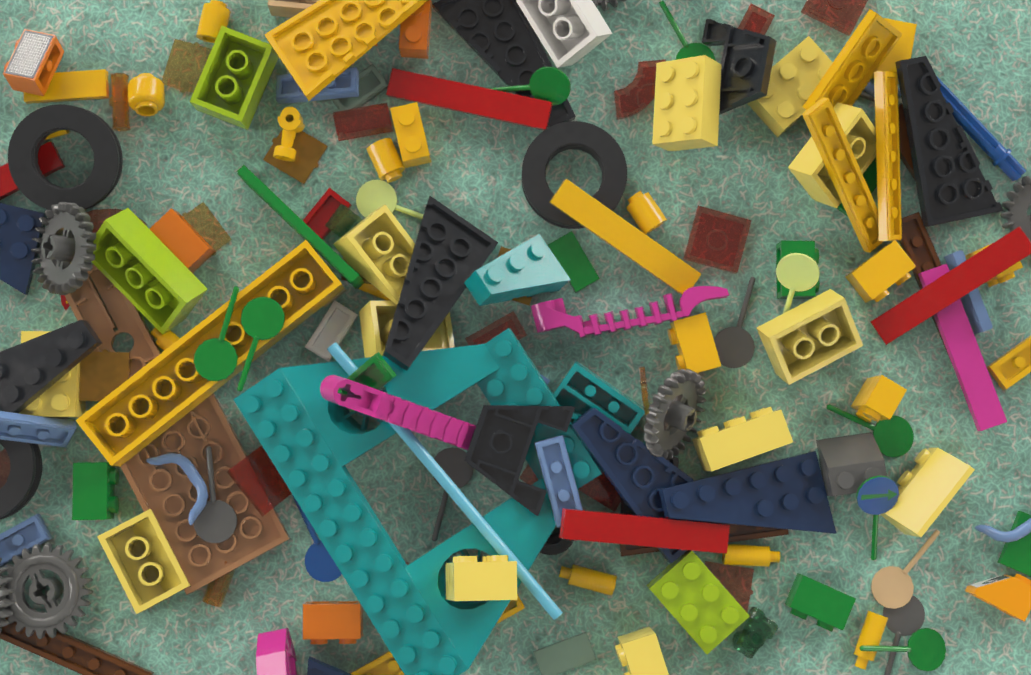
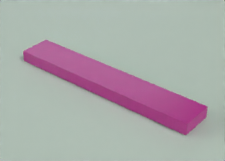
(966, 359)

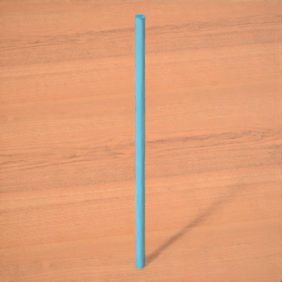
(459, 498)

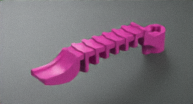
(553, 315)
(397, 411)

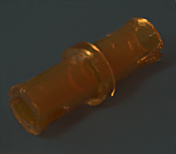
(119, 102)

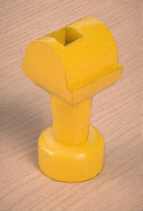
(291, 123)

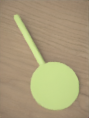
(376, 194)
(797, 273)

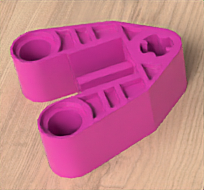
(275, 653)

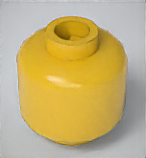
(146, 94)

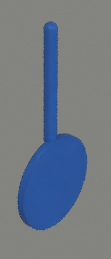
(317, 558)

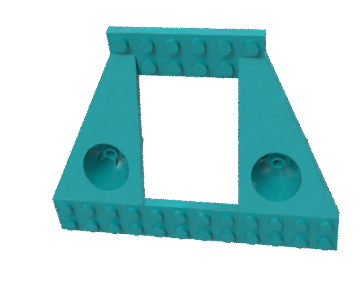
(316, 439)

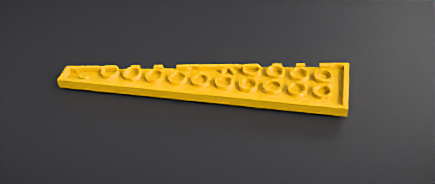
(333, 36)

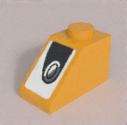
(1005, 593)

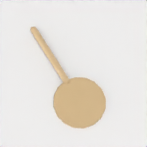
(893, 585)

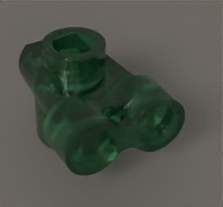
(755, 633)

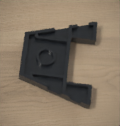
(744, 62)
(503, 443)

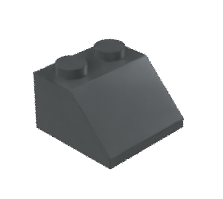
(849, 462)

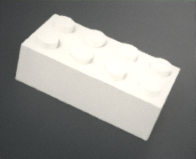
(566, 27)

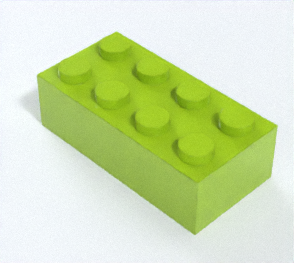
(146, 271)

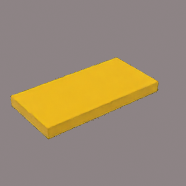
(856, 61)

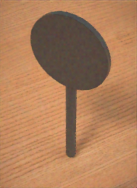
(735, 344)
(459, 471)
(218, 518)
(903, 622)

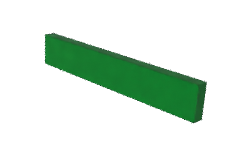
(300, 227)

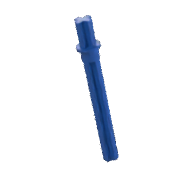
(982, 136)

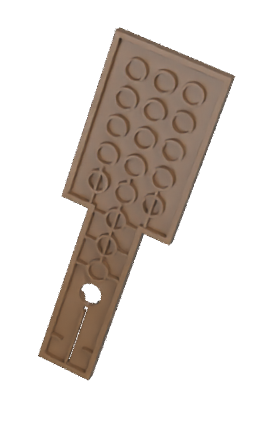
(166, 486)

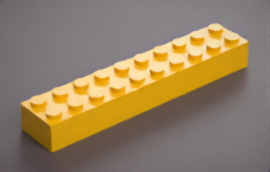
(171, 385)

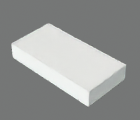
(331, 329)

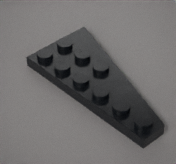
(503, 41)
(942, 157)
(440, 263)
(40, 362)

